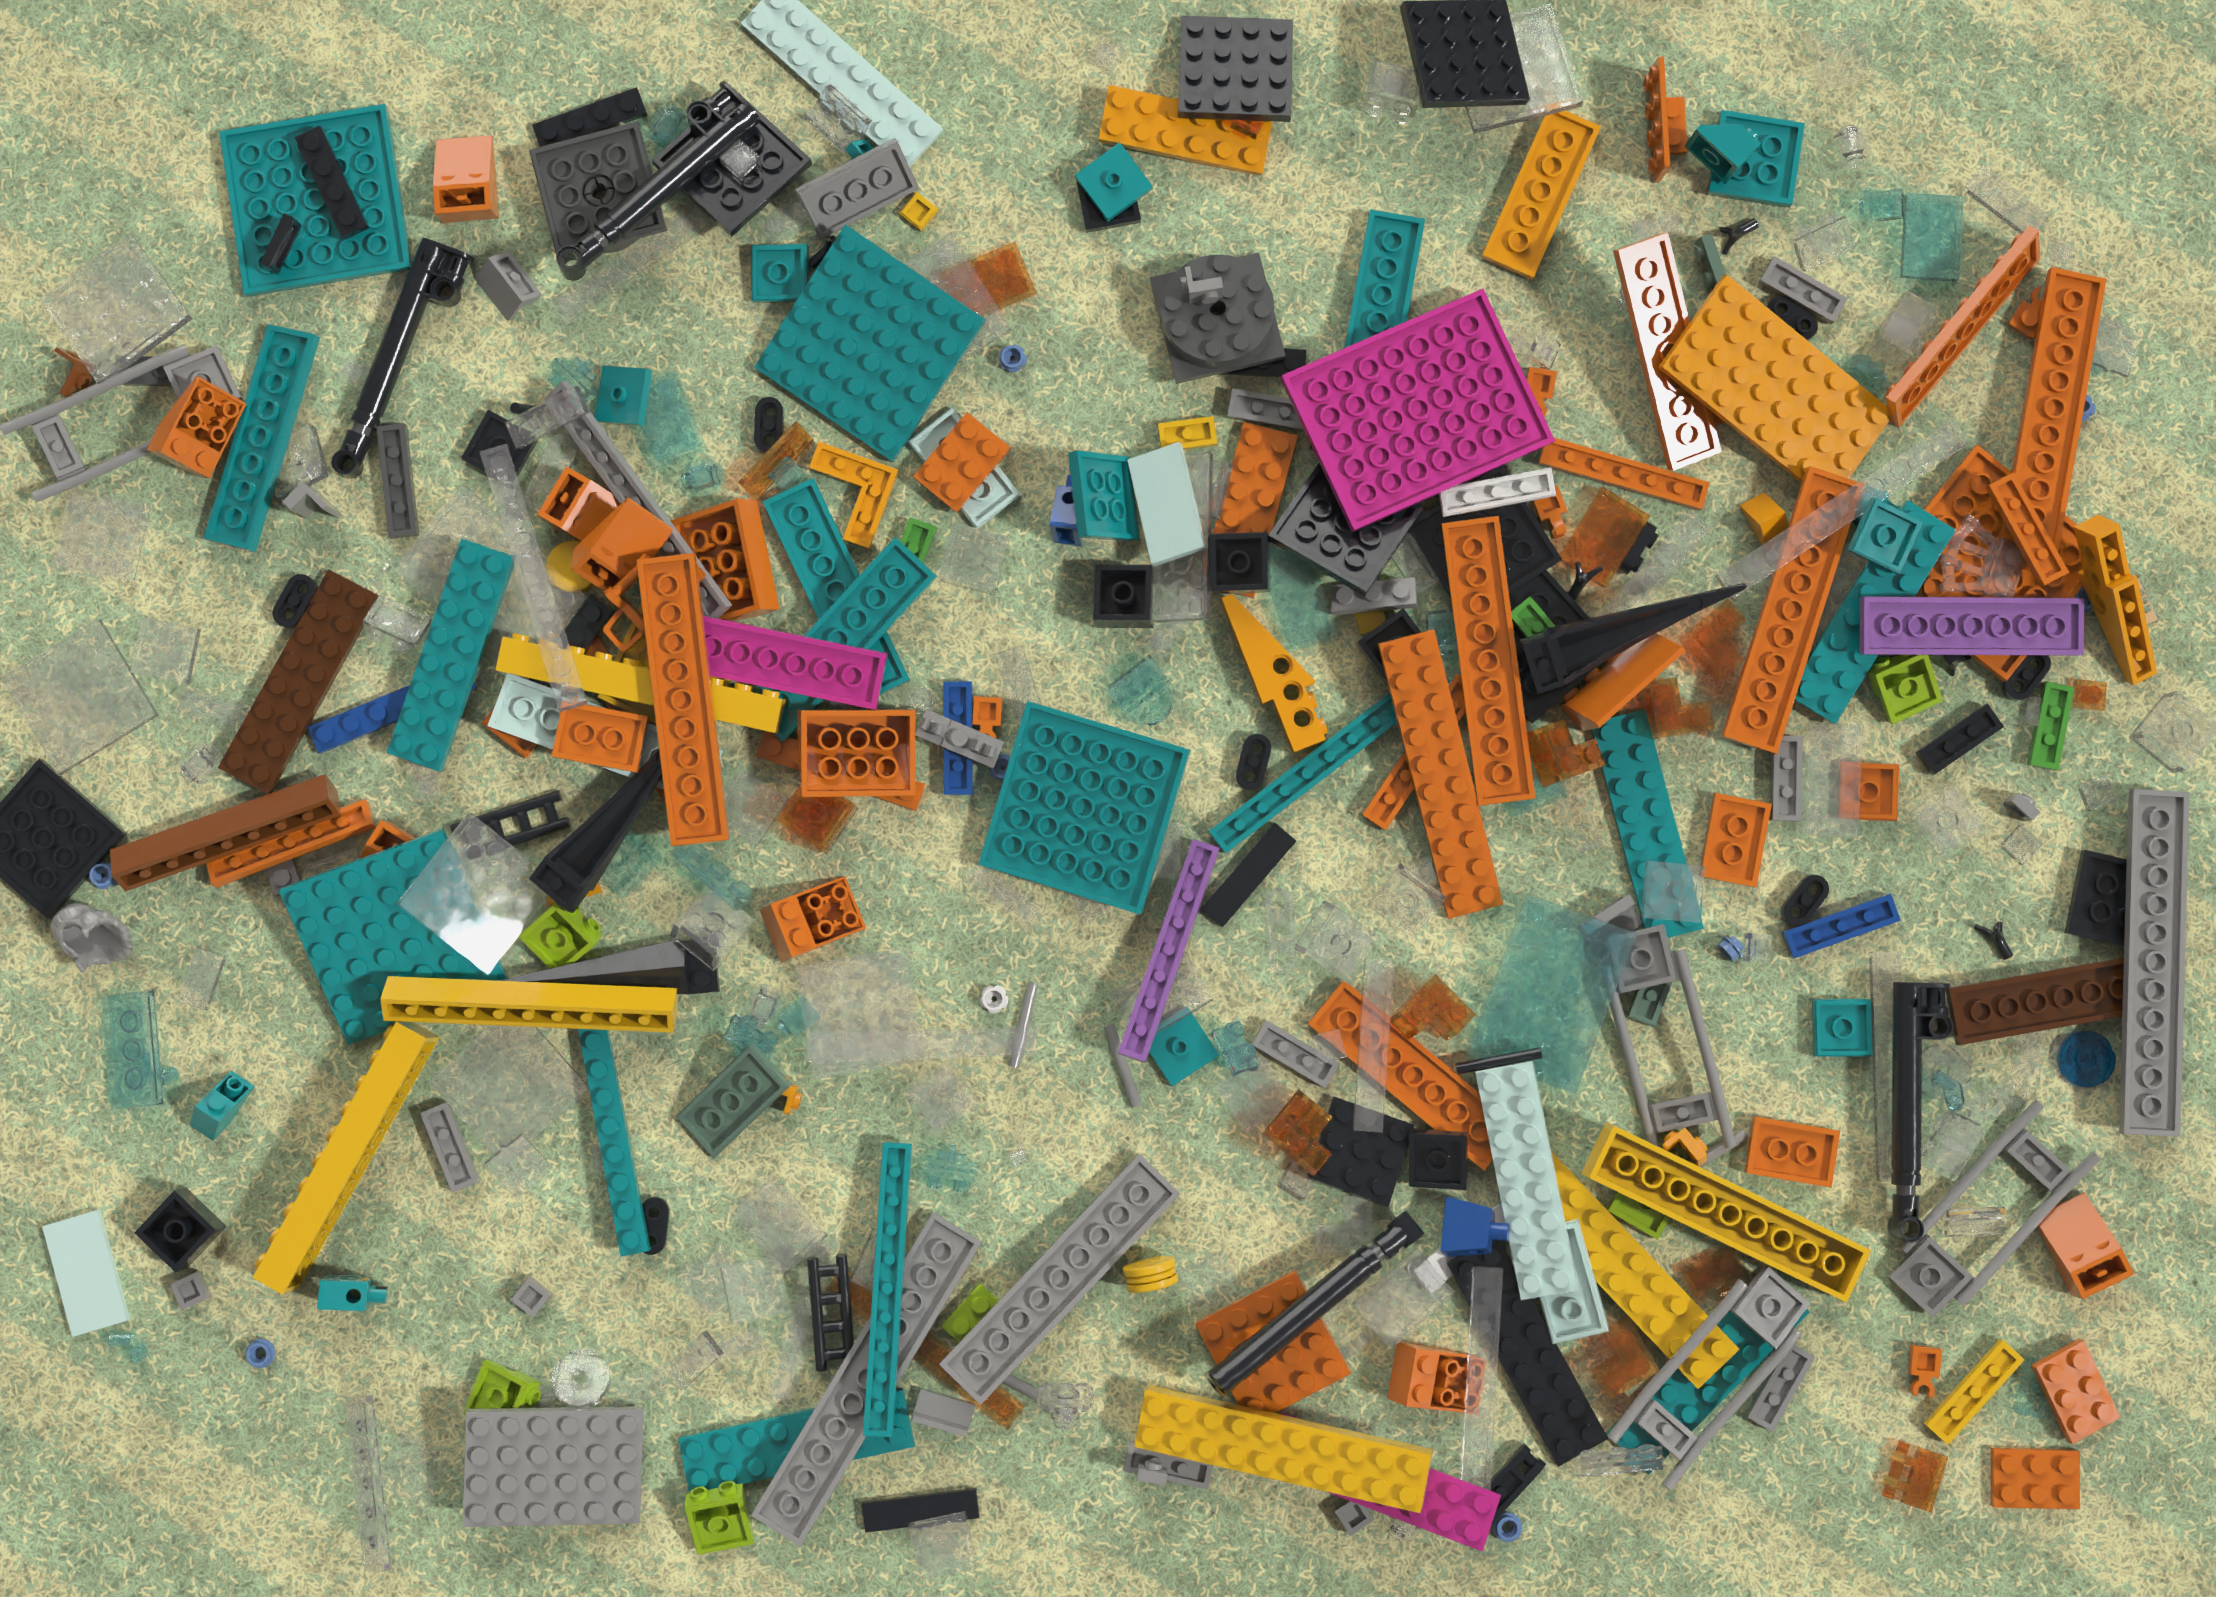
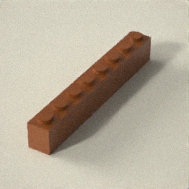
(224, 832)

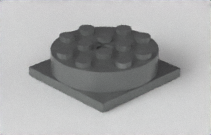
(579, 168)
(1213, 344)

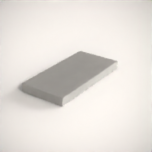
(857, 188)

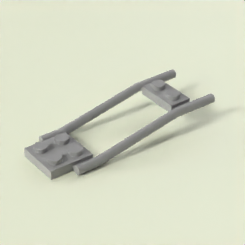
(54, 436)
(1651, 965)
(1934, 1275)
(1770, 1311)

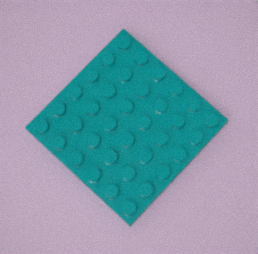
(272, 178)
(870, 343)
(1084, 807)
(362, 935)

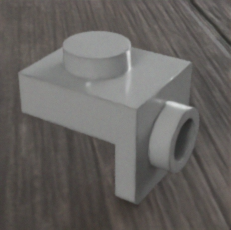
(1202, 291)

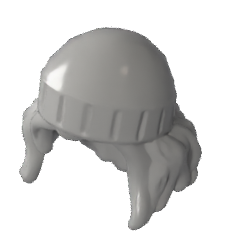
(90, 935)

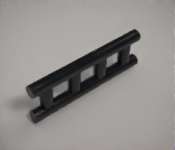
(520, 810)
(817, 1300)

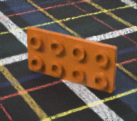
(1666, 119)

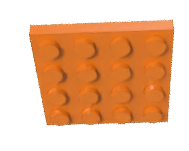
(1293, 1373)

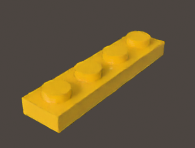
(1973, 1391)

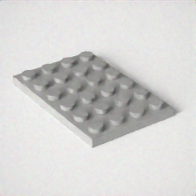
(552, 1466)

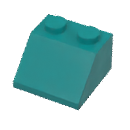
(1723, 148)

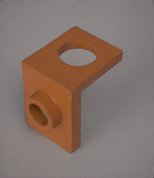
(79, 376)

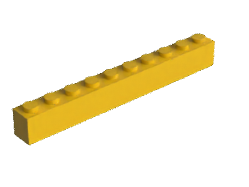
(633, 683)
(529, 1004)

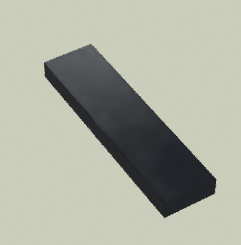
(1248, 874)
(901, 1511)

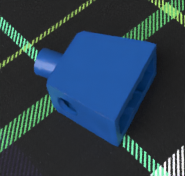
(1064, 517)
(1470, 1229)

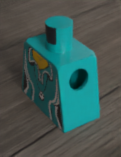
(336, 1293)

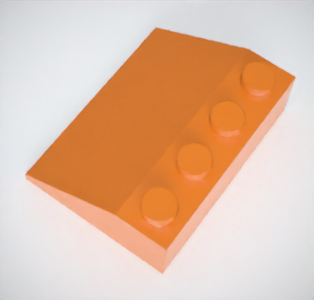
(735, 554)
(1619, 681)
(856, 752)

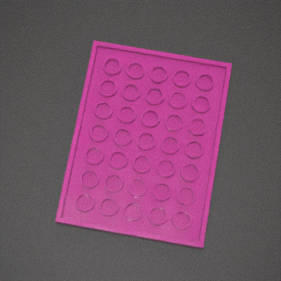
(1417, 409)

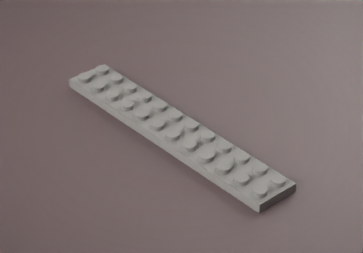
(2154, 963)
(837, 1422)

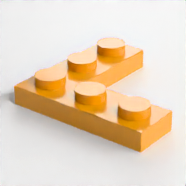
(875, 483)

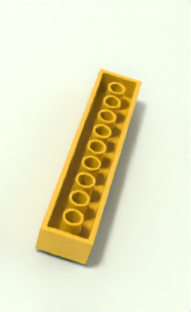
(345, 1156)
(1726, 1212)
(1284, 1448)

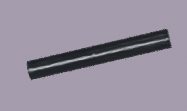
(1499, 1060)

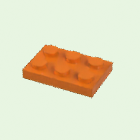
(961, 462)
(601, 737)
(1735, 839)
(1792, 1151)
(2075, 1391)
(2035, 1478)

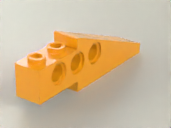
(2115, 596)
(1259, 653)

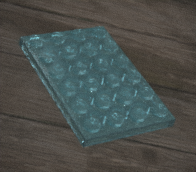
(1553, 990)

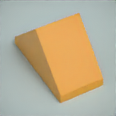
(1764, 517)

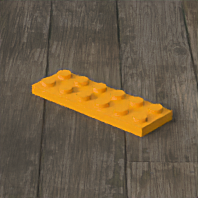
(1152, 126)
(1540, 193)

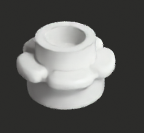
(988, 993)

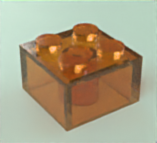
(817, 818)

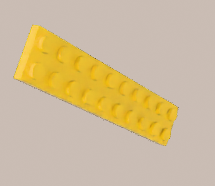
(1641, 1284)

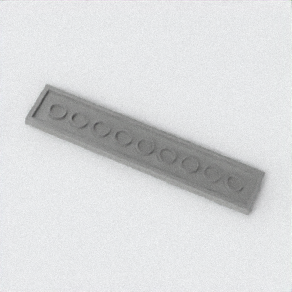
(1059, 1279)

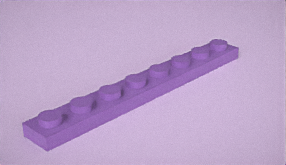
(1168, 951)

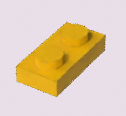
(1190, 433)

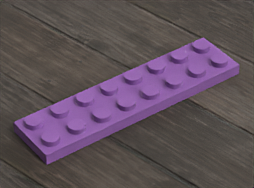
(1971, 626)

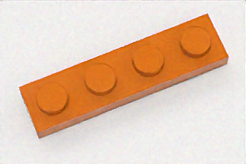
(2027, 529)

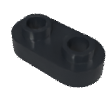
(1794, 315)
(768, 426)
(1633, 558)
(292, 599)
(2026, 677)
(1253, 762)
(1804, 900)
(657, 1225)

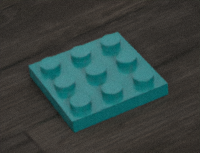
(1772, 168)
(1103, 496)

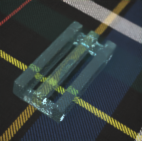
(2022, 1390)

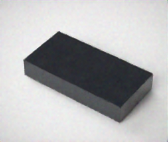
(281, 244)

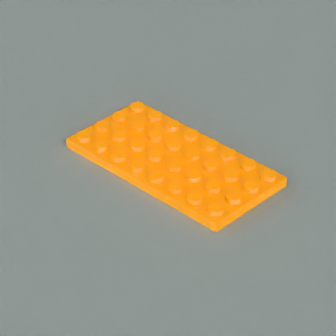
(1774, 385)

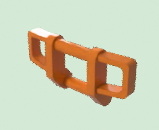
(615, 595)

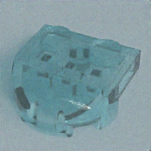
(1143, 693)

